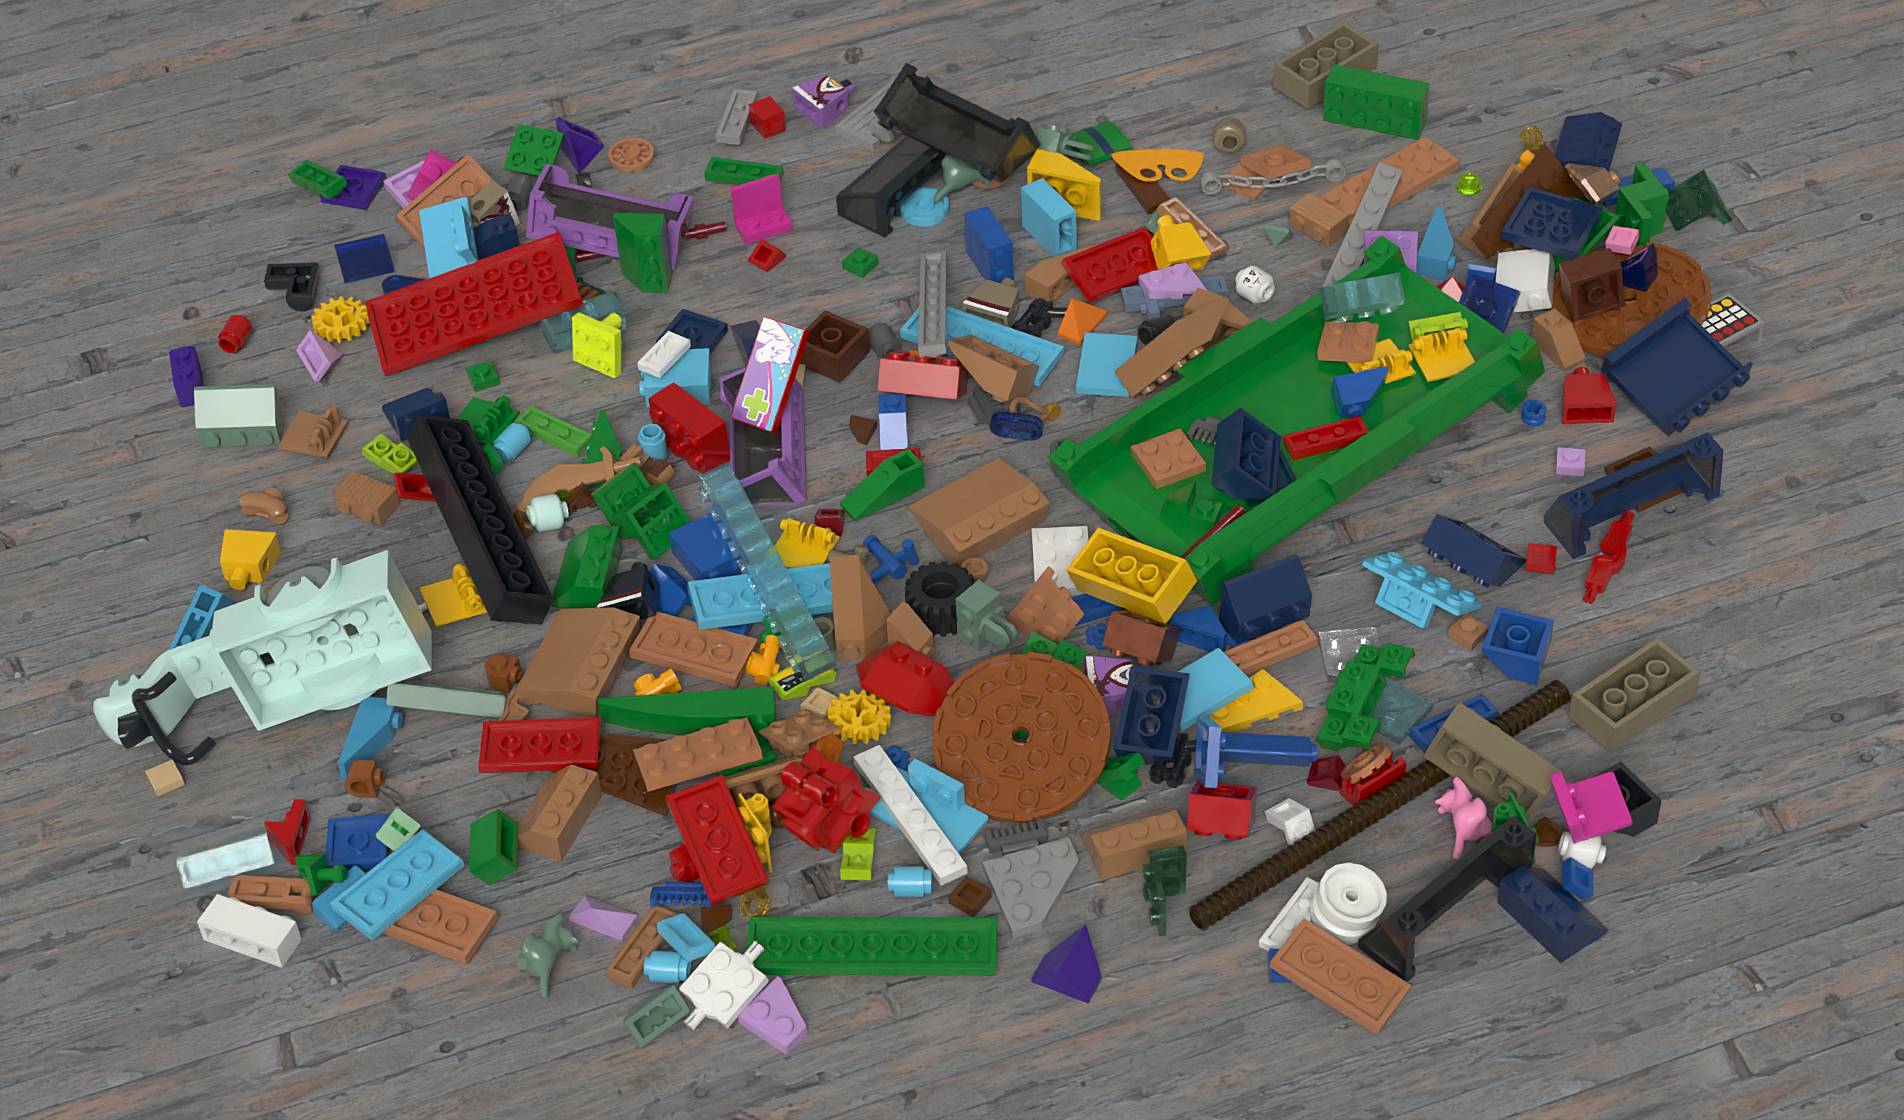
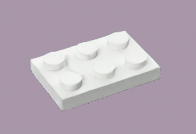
(1058, 549)

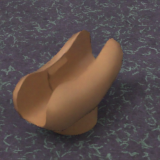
(265, 504)

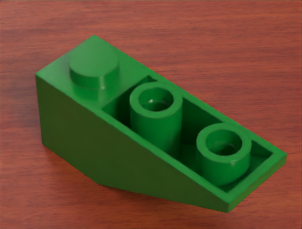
(602, 437)
(887, 484)

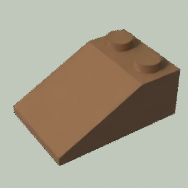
(1230, 322)
(995, 368)

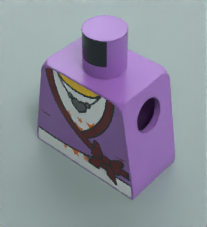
(822, 99)
(1110, 679)

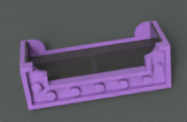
(586, 214)
(764, 462)

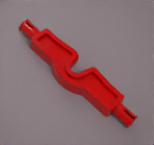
(1603, 566)

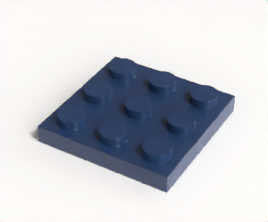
(1551, 223)

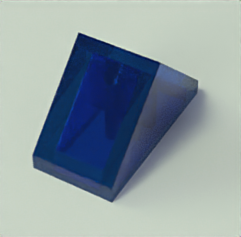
(1640, 269)

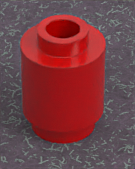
(234, 333)

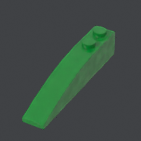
(690, 710)

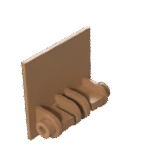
(314, 433)
(796, 732)

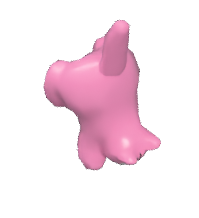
(1468, 815)

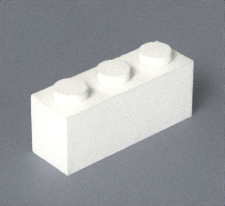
(249, 930)

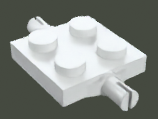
(723, 985)

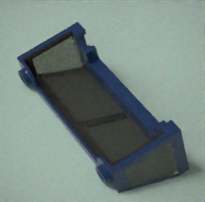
(1688, 467)

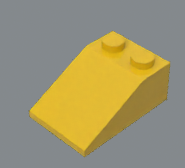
(1069, 180)

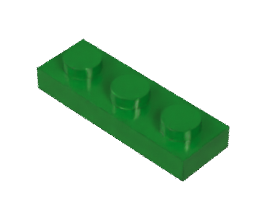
(739, 171)
(318, 179)

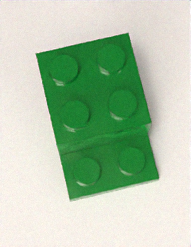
(1643, 204)
(641, 509)

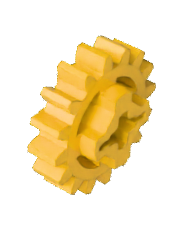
(340, 319)
(859, 716)

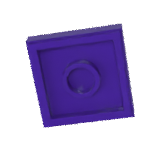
(361, 187)

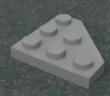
(1031, 883)

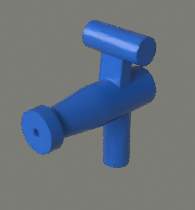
(890, 562)

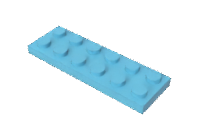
(1024, 345)
(731, 602)

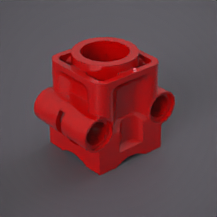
(823, 802)

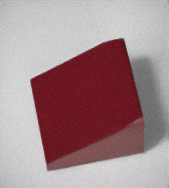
(830, 519)
(1326, 773)

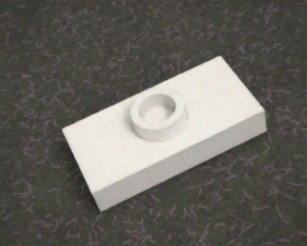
(664, 354)

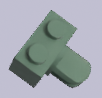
(1058, 140)
(982, 618)

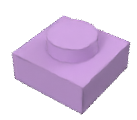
(1570, 461)

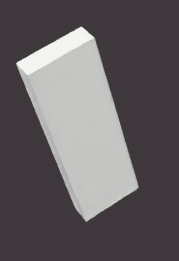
(1290, 916)

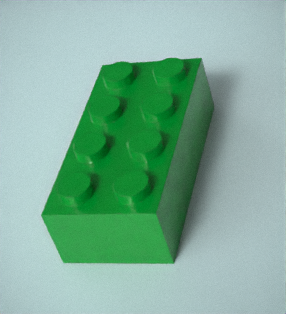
(1376, 102)

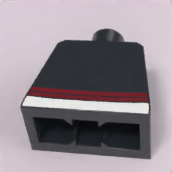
(632, 592)

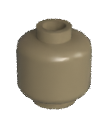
(1229, 135)

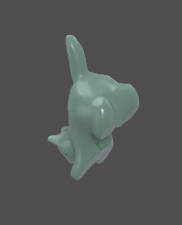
(956, 176)
(540, 953)

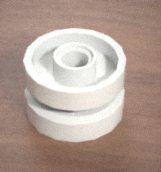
(1348, 902)

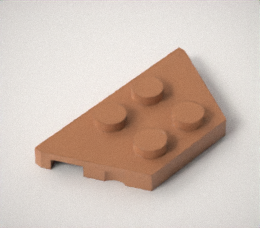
(1046, 610)

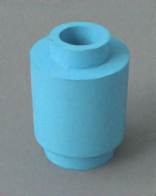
(512, 441)
(653, 441)
(910, 881)
(667, 967)

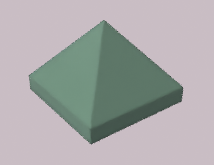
(1278, 234)

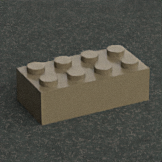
(1306, 69)
(1634, 694)
(1490, 760)

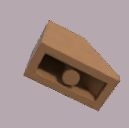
(1558, 339)
(909, 629)

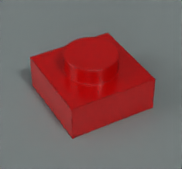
(1541, 558)

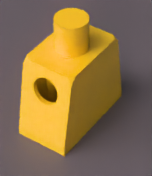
(1178, 244)
(248, 556)

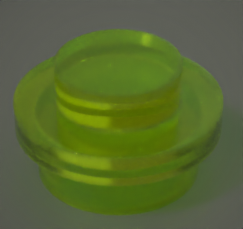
(1469, 184)

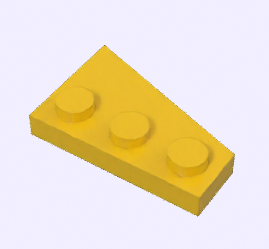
(1262, 702)

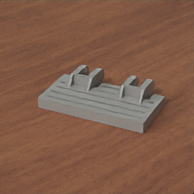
(863, 125)

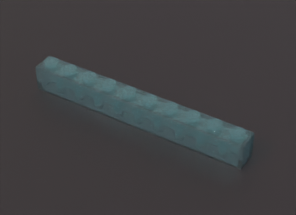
(766, 571)

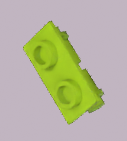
(1436, 324)

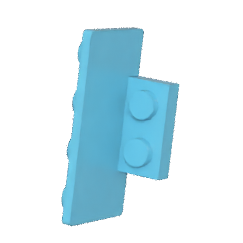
(448, 236)
(1414, 592)
(943, 800)

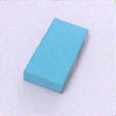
(685, 937)

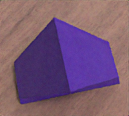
(578, 143)
(1071, 967)

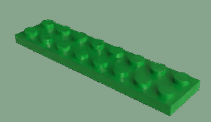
(875, 946)

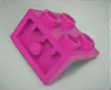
(431, 170)
(759, 209)
(1591, 806)

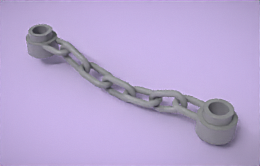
(1333, 170)

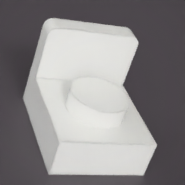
(1291, 818)

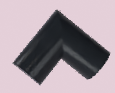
(297, 279)

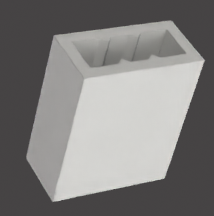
(1531, 274)

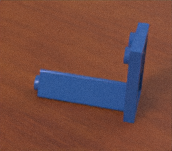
(1217, 746)

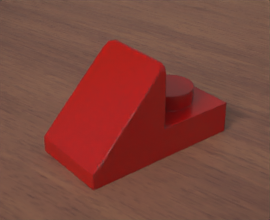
(290, 835)

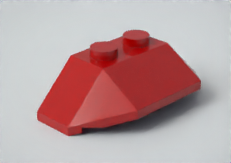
(905, 678)

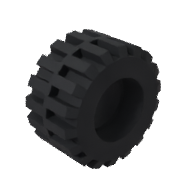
(934, 593)

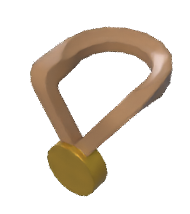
(1051, 412)

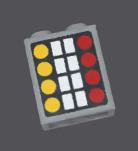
(1732, 320)

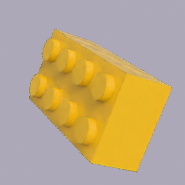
(1132, 575)

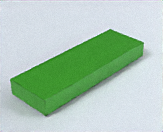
(554, 431)

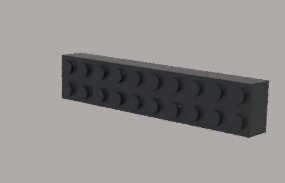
(480, 520)

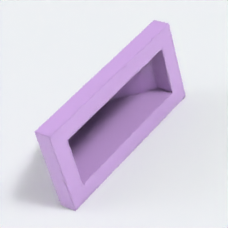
(317, 355)
(603, 917)

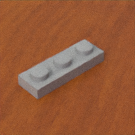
(736, 117)

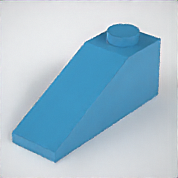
(1436, 251)
(200, 615)
(370, 732)

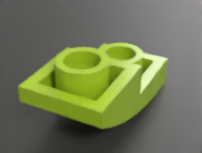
(389, 455)

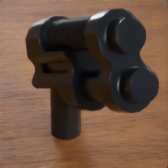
(1040, 315)
(1181, 759)

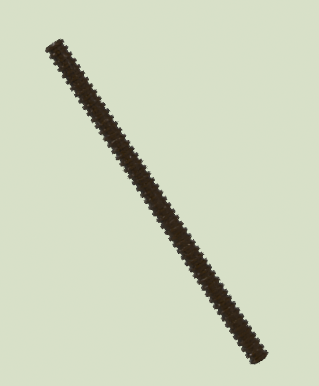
(1360, 816)

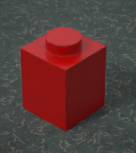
(767, 117)

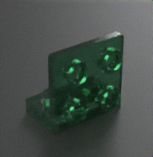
(1694, 200)
(1163, 877)

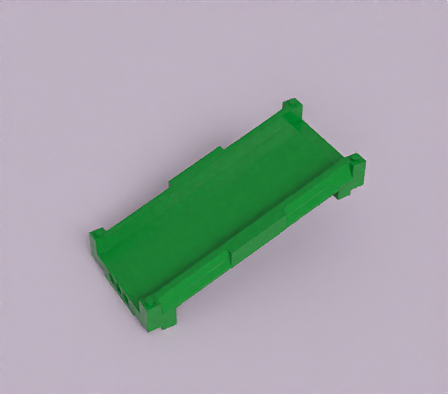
(1281, 383)

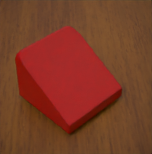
(766, 256)

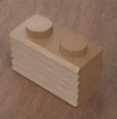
(1318, 219)
(366, 498)

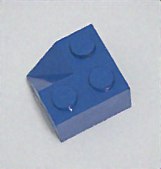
(1518, 644)

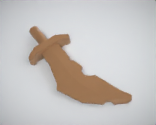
(569, 476)

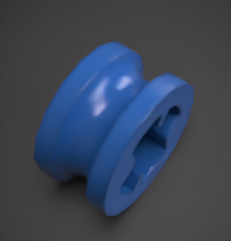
(1527, 412)

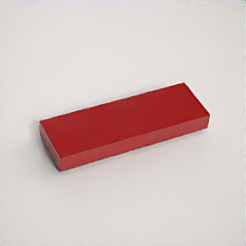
(1324, 438)

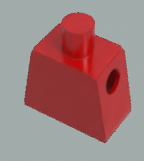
(1587, 398)

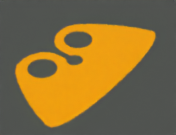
(1137, 160)

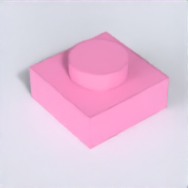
(1622, 240)

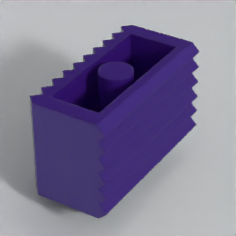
(185, 374)

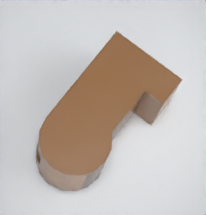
(653, 470)

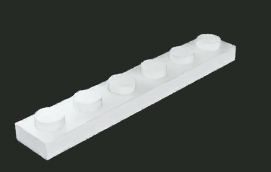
(910, 815)

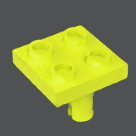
(598, 343)

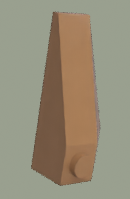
(1594, 182)
(857, 609)

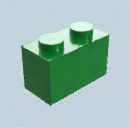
(493, 846)

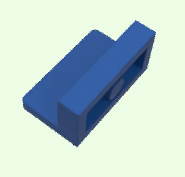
(673, 590)

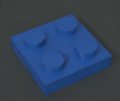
(354, 842)

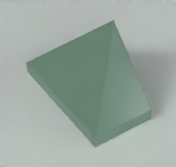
(655, 1015)

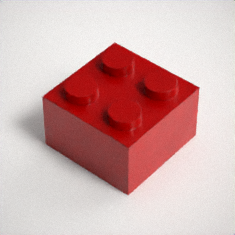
(1222, 810)

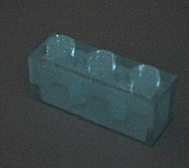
(1362, 297)
(558, 328)
(225, 860)

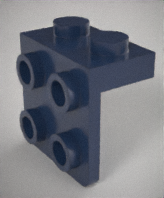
(405, 410)

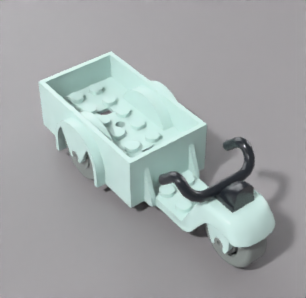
(305, 636)

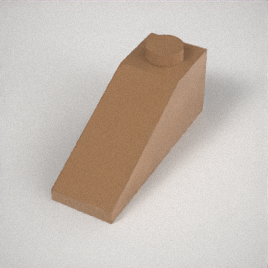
(1049, 278)

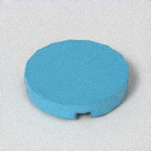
(922, 210)

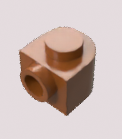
(503, 672)
(364, 779)

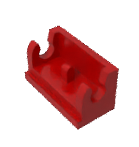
(1380, 777)

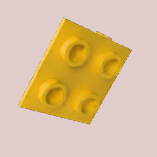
(1442, 354)
(1387, 355)
(804, 544)
(453, 598)
(757, 822)

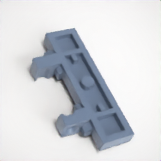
(1137, 300)

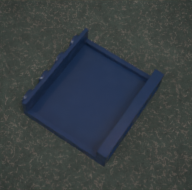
(1674, 369)

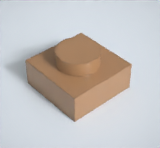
(1468, 632)

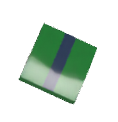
(1106, 141)

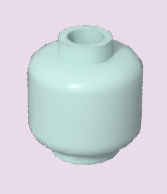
(547, 512)

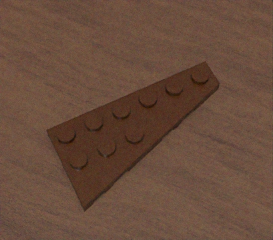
(1542, 173)
(621, 775)

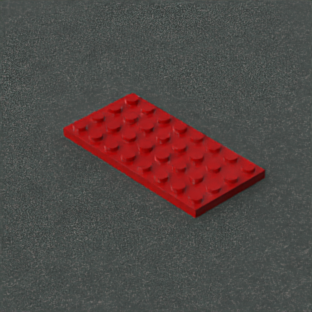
(473, 303)

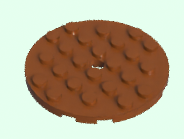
(1677, 279)
(1033, 695)

